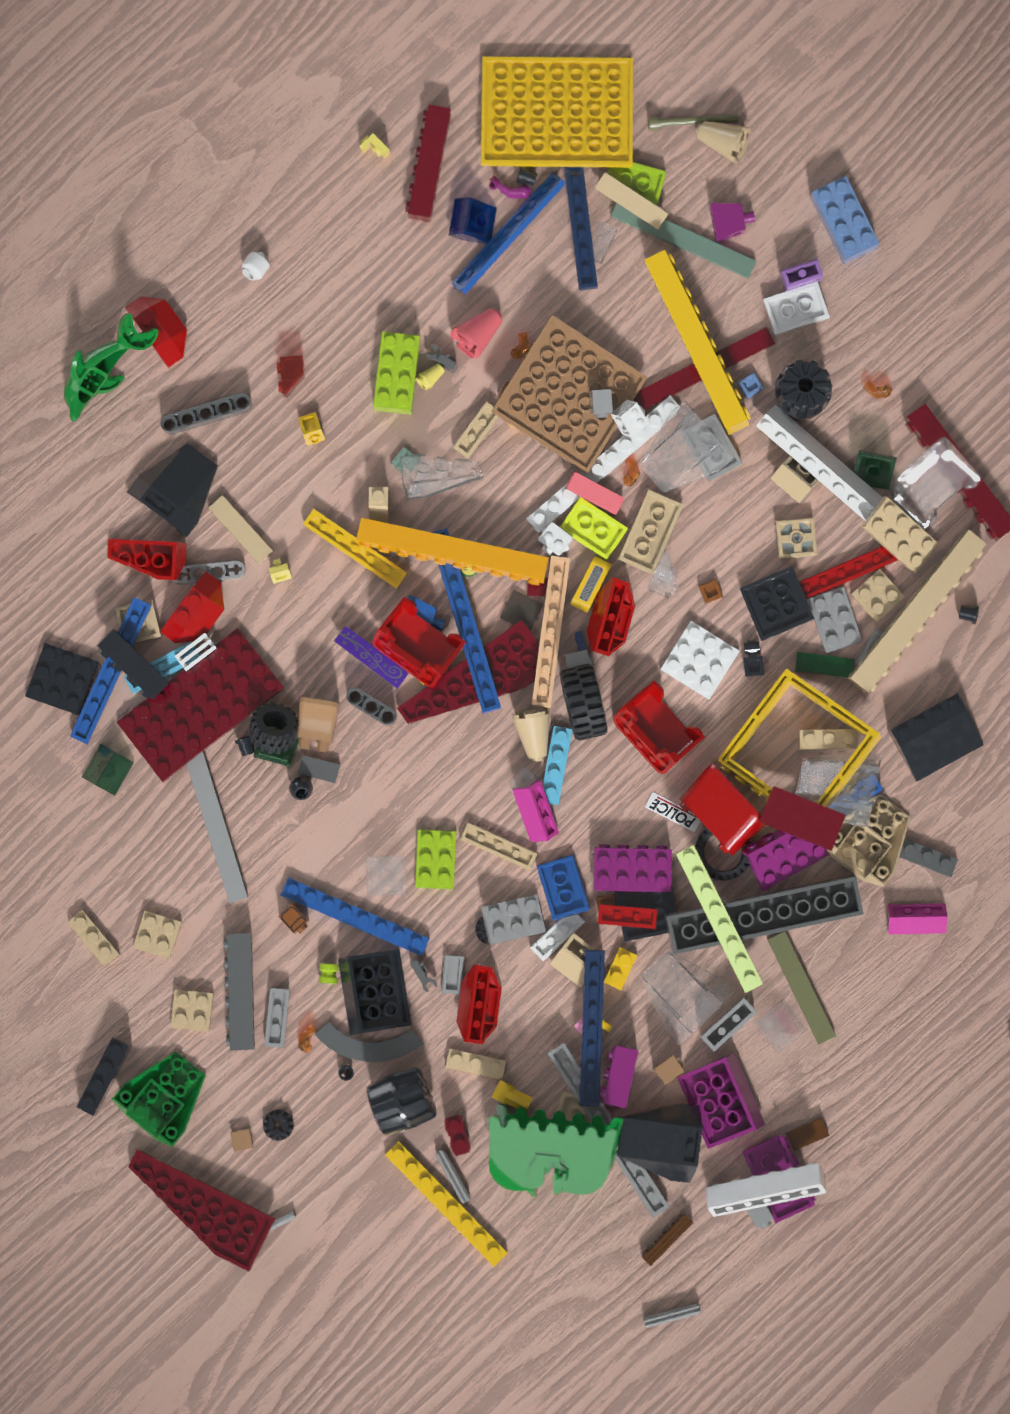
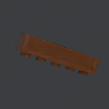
(667, 1239)

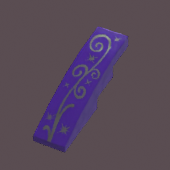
(371, 657)

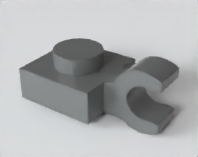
(446, 362)
(420, 970)

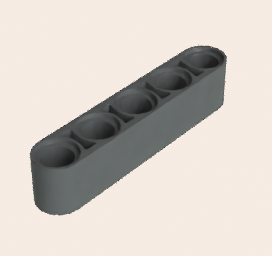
(196, 413)

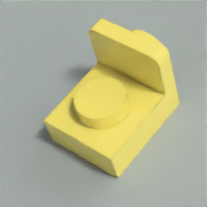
(377, 146)

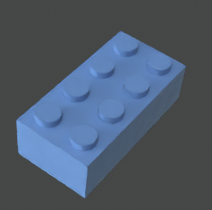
(844, 220)

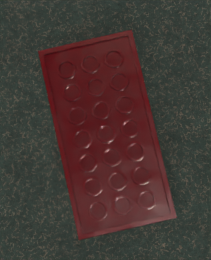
(200, 706)

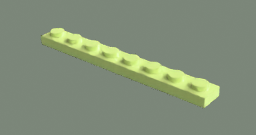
(719, 918)

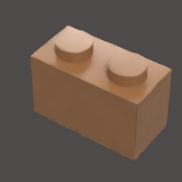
(669, 1069)

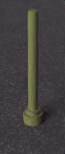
(656, 123)

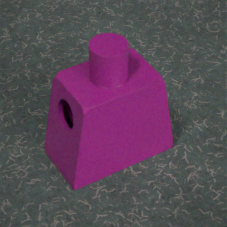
(729, 220)

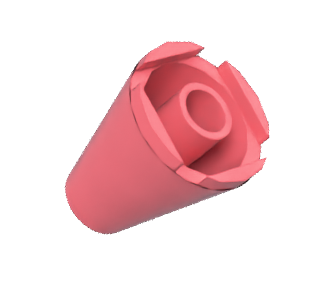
(477, 332)

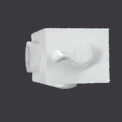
(630, 418)
(554, 540)

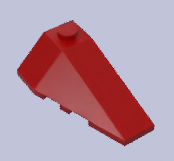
(155, 558)

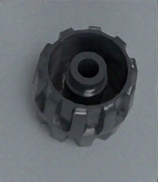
(806, 377)
(401, 1101)

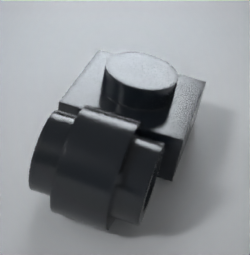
(754, 664)

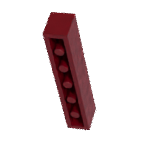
(429, 163)

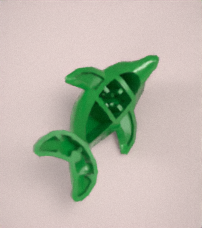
(91, 372)

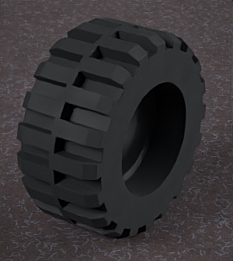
(583, 702)

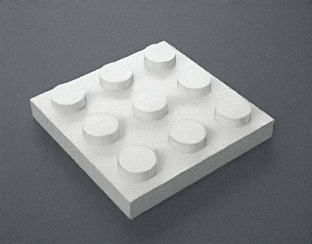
(699, 660)

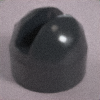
(349, 1074)

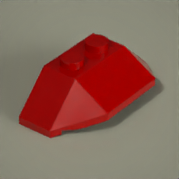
(158, 314)
(196, 611)
(611, 617)
(478, 1004)

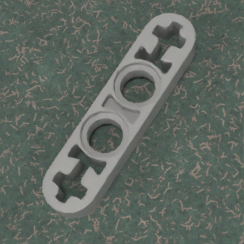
(209, 568)

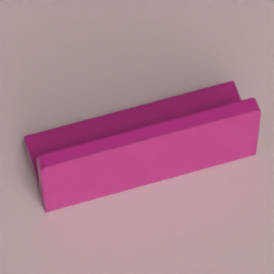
(536, 812)
(917, 918)

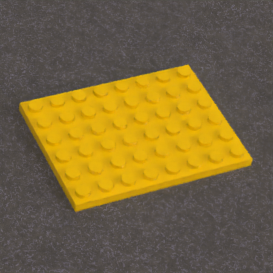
(557, 112)

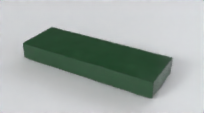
(824, 664)

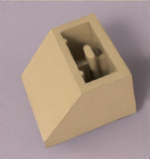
(571, 959)

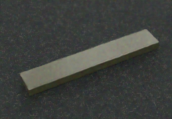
(801, 988)

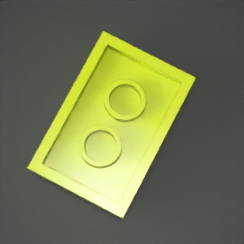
(593, 528)

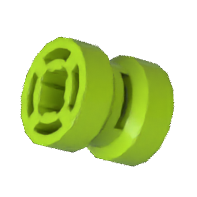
(328, 973)

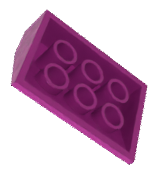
(723, 1099)

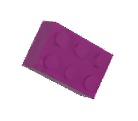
(619, 1076)

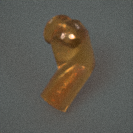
(522, 348)
(878, 392)
(633, 473)
(303, 1038)

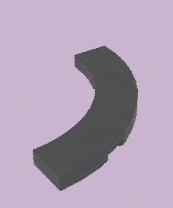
(368, 1051)

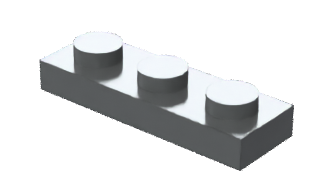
(928, 858)

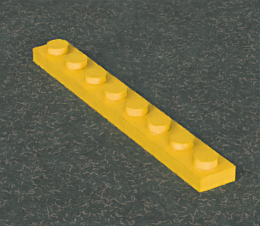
(446, 1203)

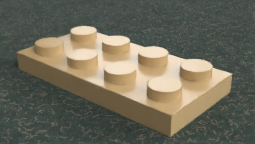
(650, 532)
(899, 534)

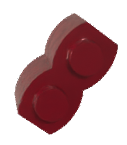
(459, 1140)

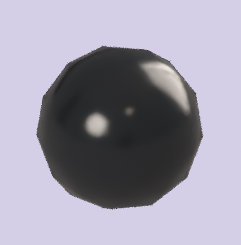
(300, 788)

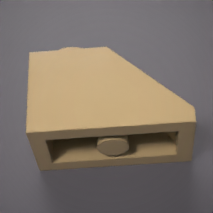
(379, 504)

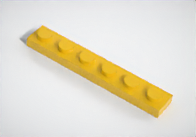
(348, 545)

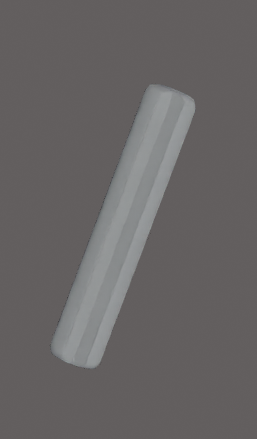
(453, 1176)
(672, 1315)

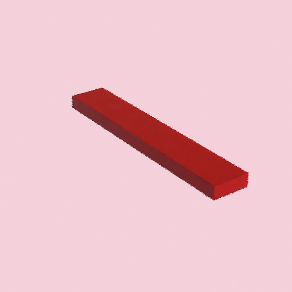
(847, 572)

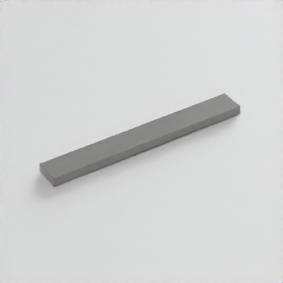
(216, 829)

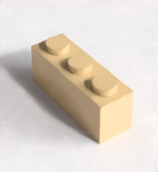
(827, 740)

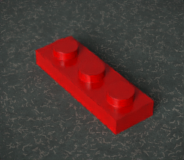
(627, 916)

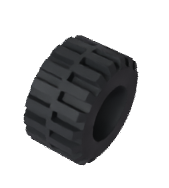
(275, 716)

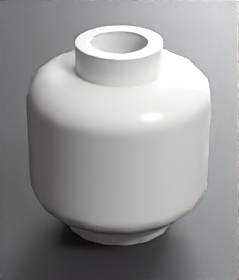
(255, 265)

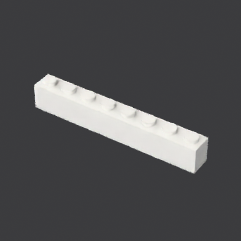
(819, 462)

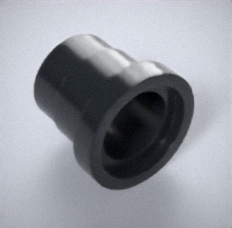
(526, 176)
(969, 613)
(245, 746)

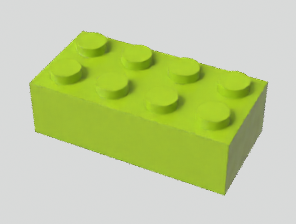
(397, 373)

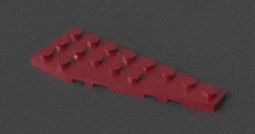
(512, 664)
(219, 1220)

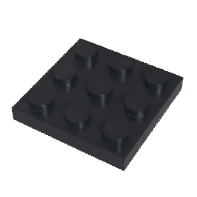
(777, 603)
(62, 679)
(662, 901)

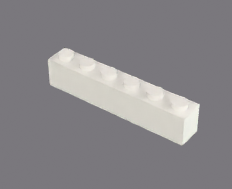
(765, 1189)

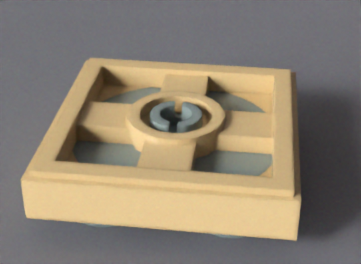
(796, 538)

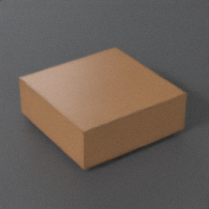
(241, 1140)

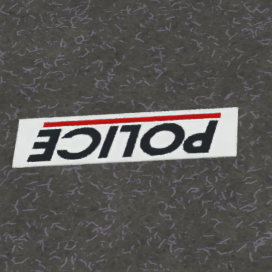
(672, 812)

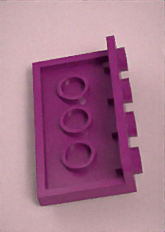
(780, 857)
(632, 868)
(776, 1156)

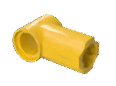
(509, 1095)

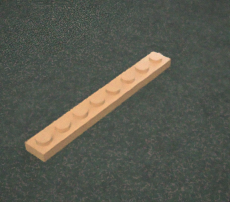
(550, 632)

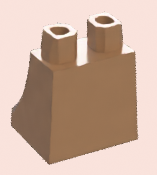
(317, 722)

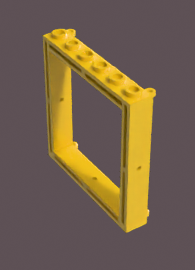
(788, 678)

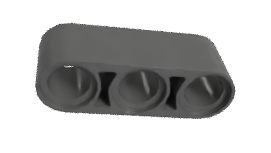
(378, 713)

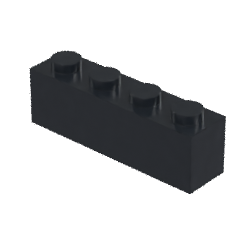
(133, 664)
(104, 1076)

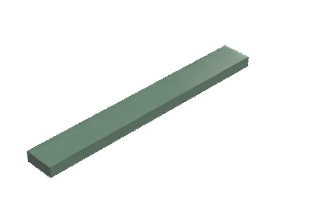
(690, 242)

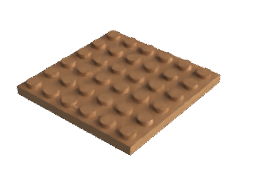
(552, 390)

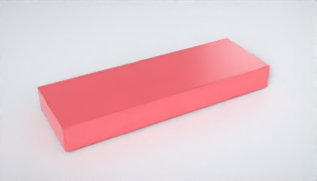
(594, 493)

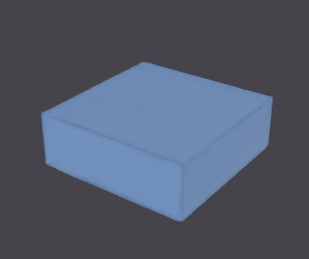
(750, 385)

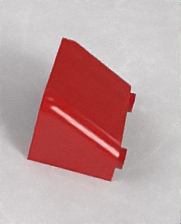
(416, 644)
(655, 729)
(722, 810)

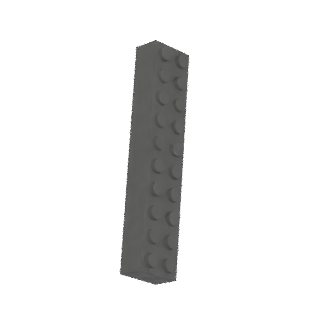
(768, 913)

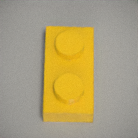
(620, 968)

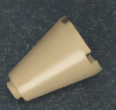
(724, 138)
(533, 731)

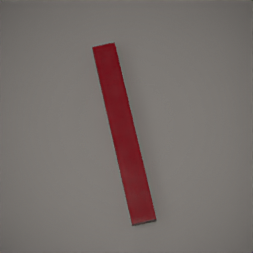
(689, 375)

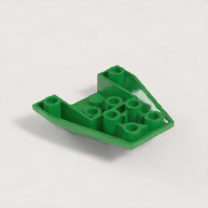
(162, 1098)

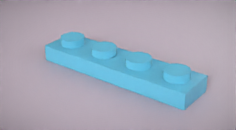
(167, 664)
(556, 763)

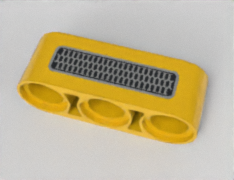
(591, 584)

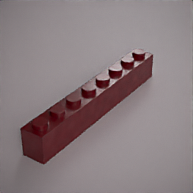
(980, 498)

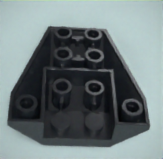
(177, 488)
(663, 1141)

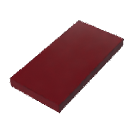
(802, 818)

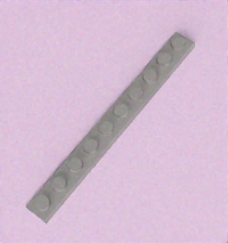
(636, 1175)

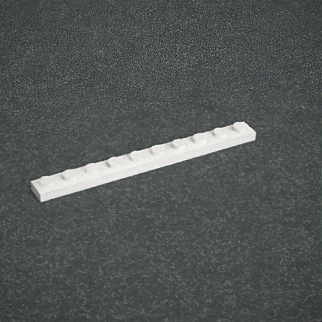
(603, 466)

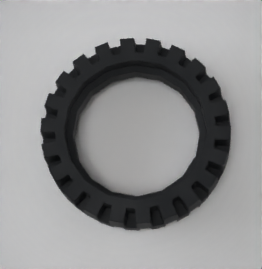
(714, 873)

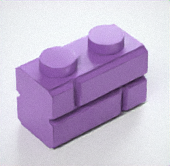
(801, 275)

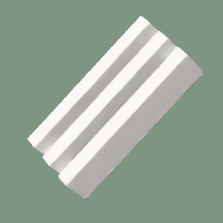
(208, 642)

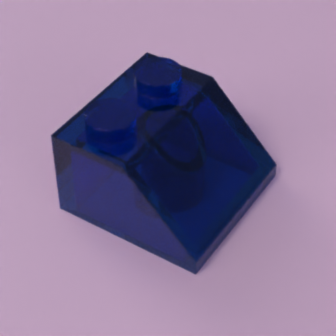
(472, 220)

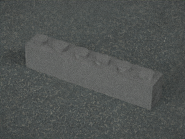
(240, 991)

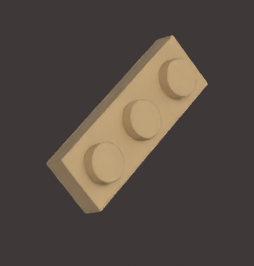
(476, 431)
(93, 938)
(475, 1064)

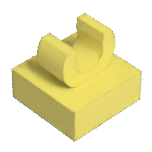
(279, 572)

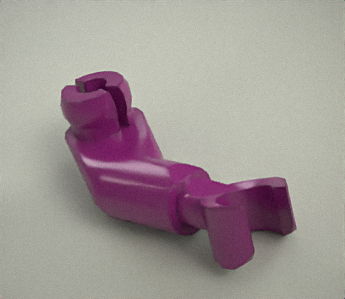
(512, 193)

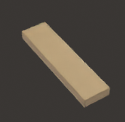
(631, 201)
(240, 529)
(498, 846)

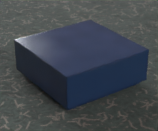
(580, 641)

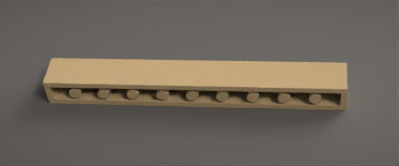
(916, 611)

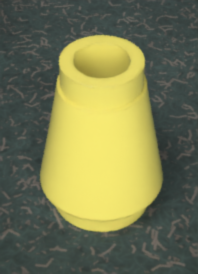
(429, 377)

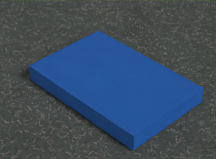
(563, 888)

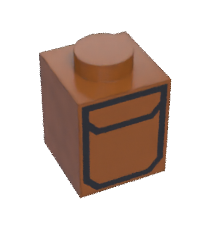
(294, 919)

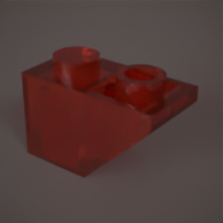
(291, 372)

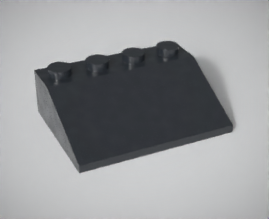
(936, 737)
(374, 991)

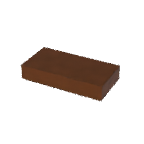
(807, 1134)

